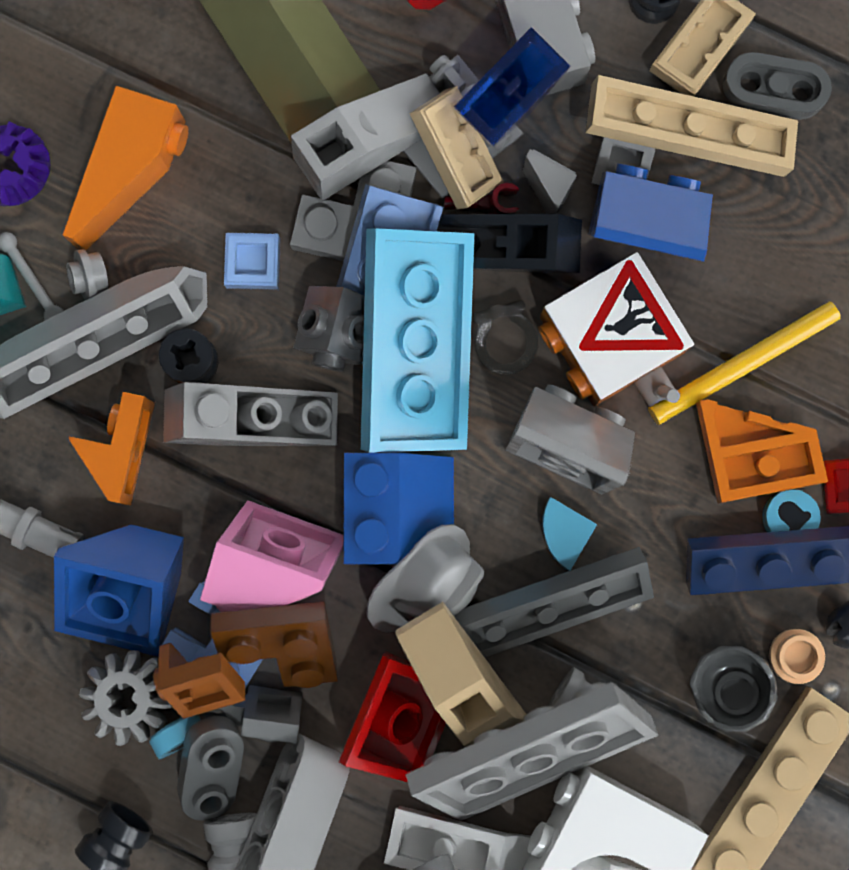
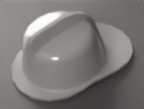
(431, 573)

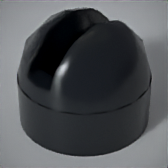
(838, 625)

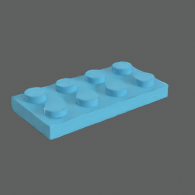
(416, 340)

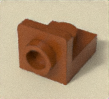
(196, 685)

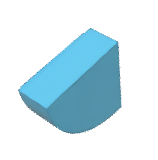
(565, 532)

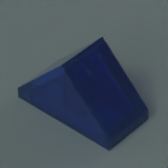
(512, 87)

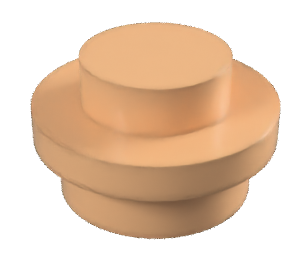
(797, 656)

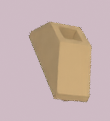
(457, 676)

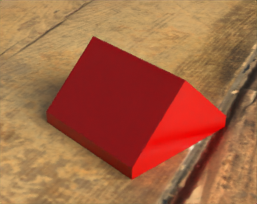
(395, 723)

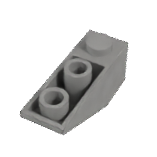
(360, 135)
(248, 416)

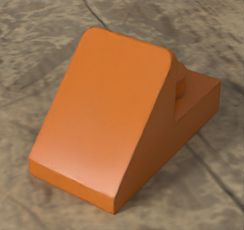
(118, 464)

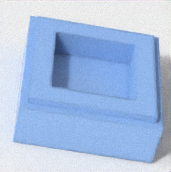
(252, 261)

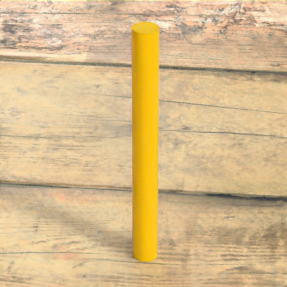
(746, 362)

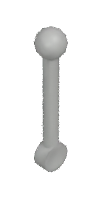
(8, 244)

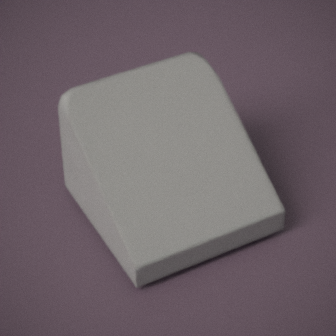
(548, 180)

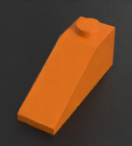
(126, 161)

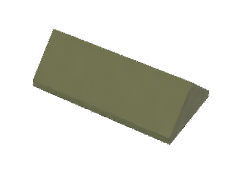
(292, 57)

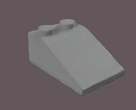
(573, 441)

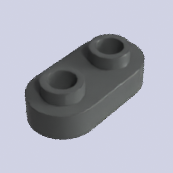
(774, 85)
(208, 779)

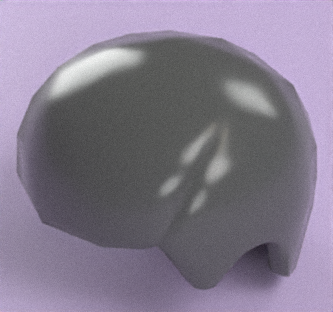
(734, 688)

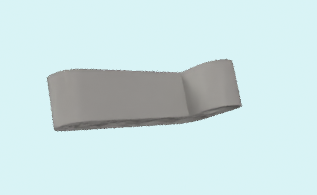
(296, 808)

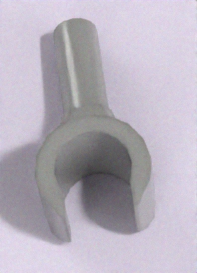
(657, 387)

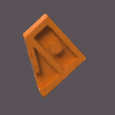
(757, 454)

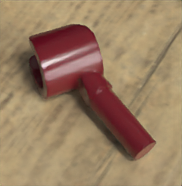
(490, 202)

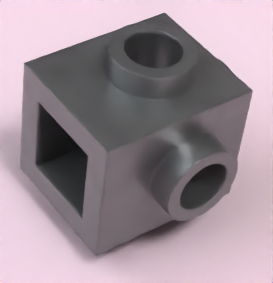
(332, 327)

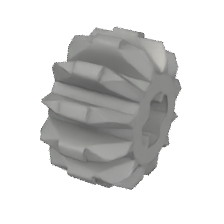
(108, 698)

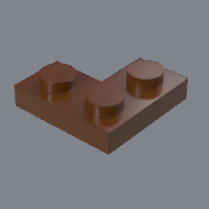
(290, 633)

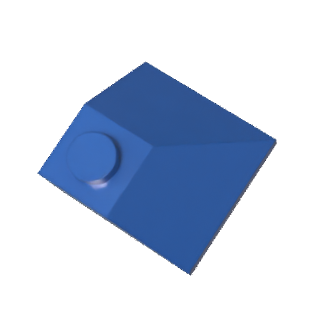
(118, 587)

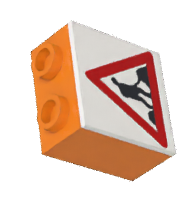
(613, 330)

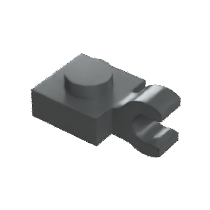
(266, 714)

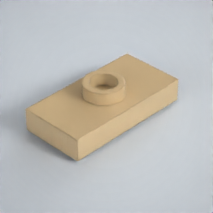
(701, 44)
(456, 149)

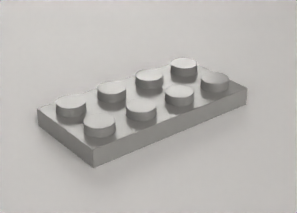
(533, 752)

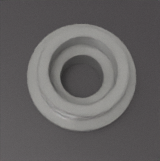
(87, 274)

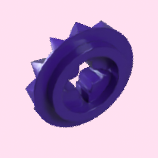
(31, 159)

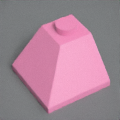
(269, 560)

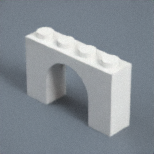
(608, 818)

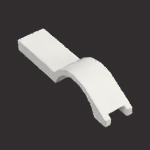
(424, 836)

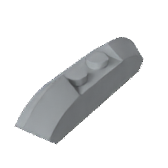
(98, 334)

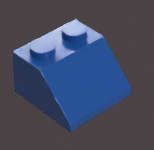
(652, 214)
(393, 503)

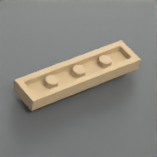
(691, 126)
(776, 785)

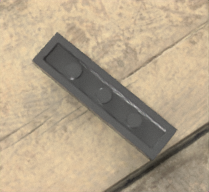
(558, 602)

